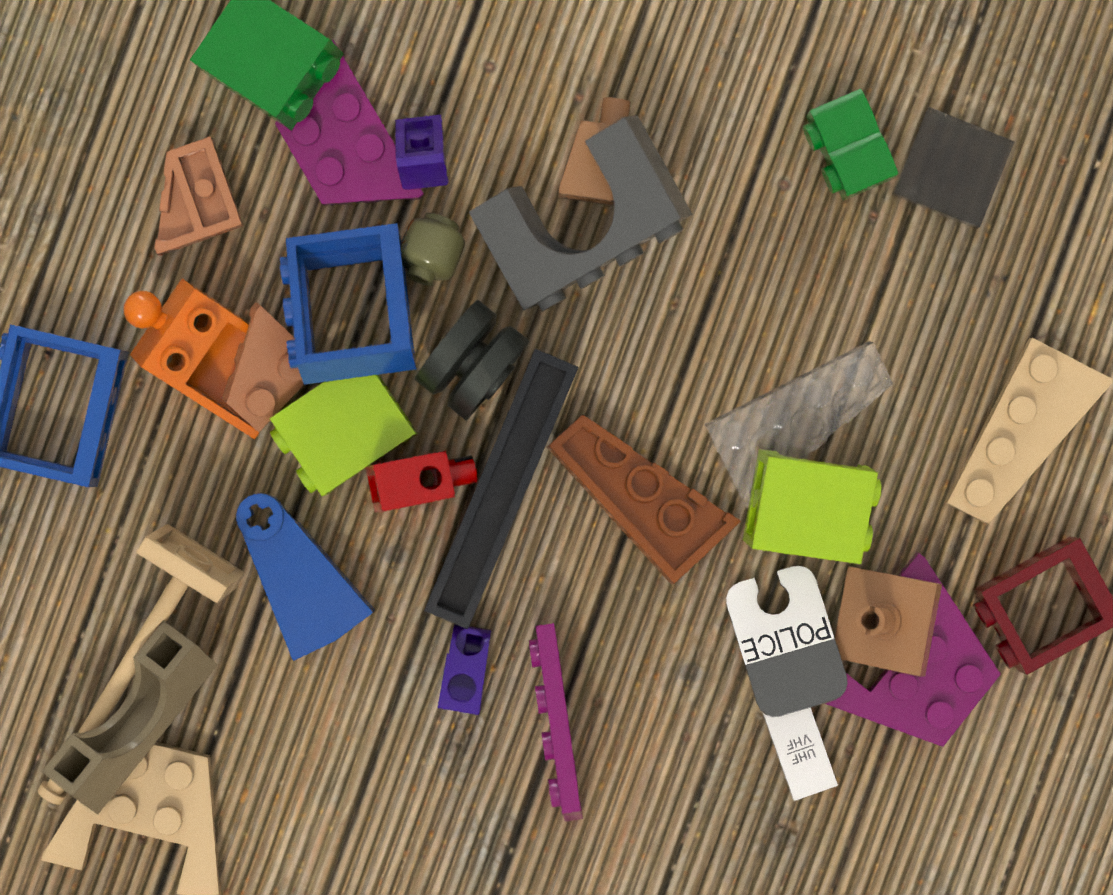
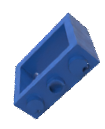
(336, 250)
(100, 412)

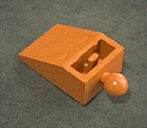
(201, 353)

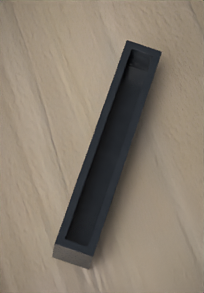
(501, 488)

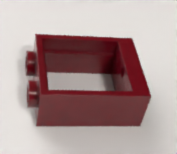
(1088, 583)

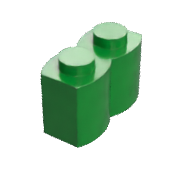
(850, 144)

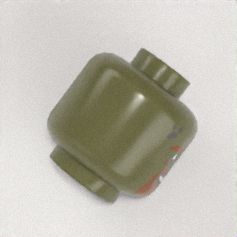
(431, 248)

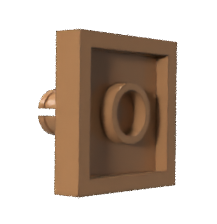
(887, 620)

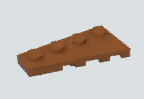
(651, 507)

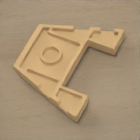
(163, 799)

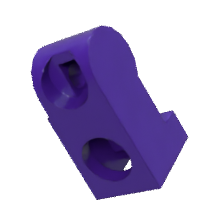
(465, 670)

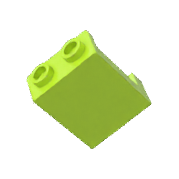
(340, 430)
(811, 508)

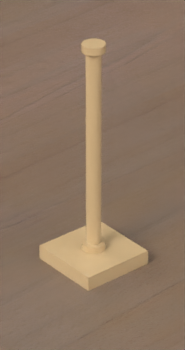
(189, 566)

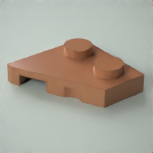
(195, 198)
(262, 371)

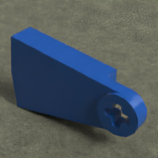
(301, 581)

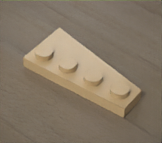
(1029, 420)

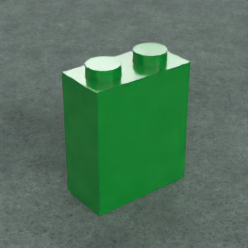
(268, 58)

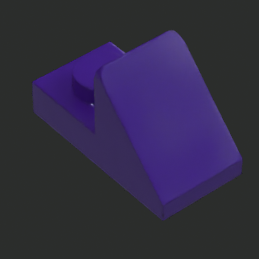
(421, 152)

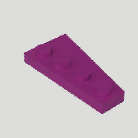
(558, 740)

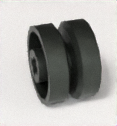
(467, 356)

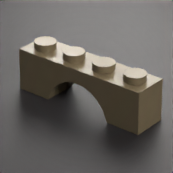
(100, 760)

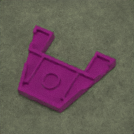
(954, 681)

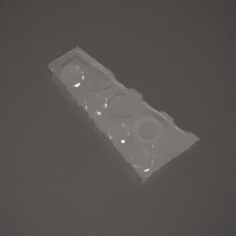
(798, 413)

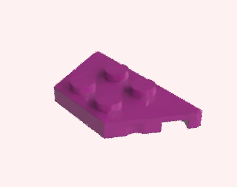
(346, 146)

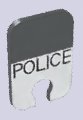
(790, 653)

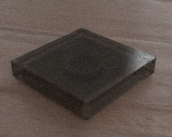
(953, 168)

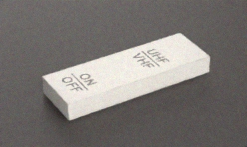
(801, 753)

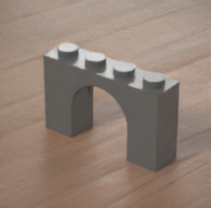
(644, 208)

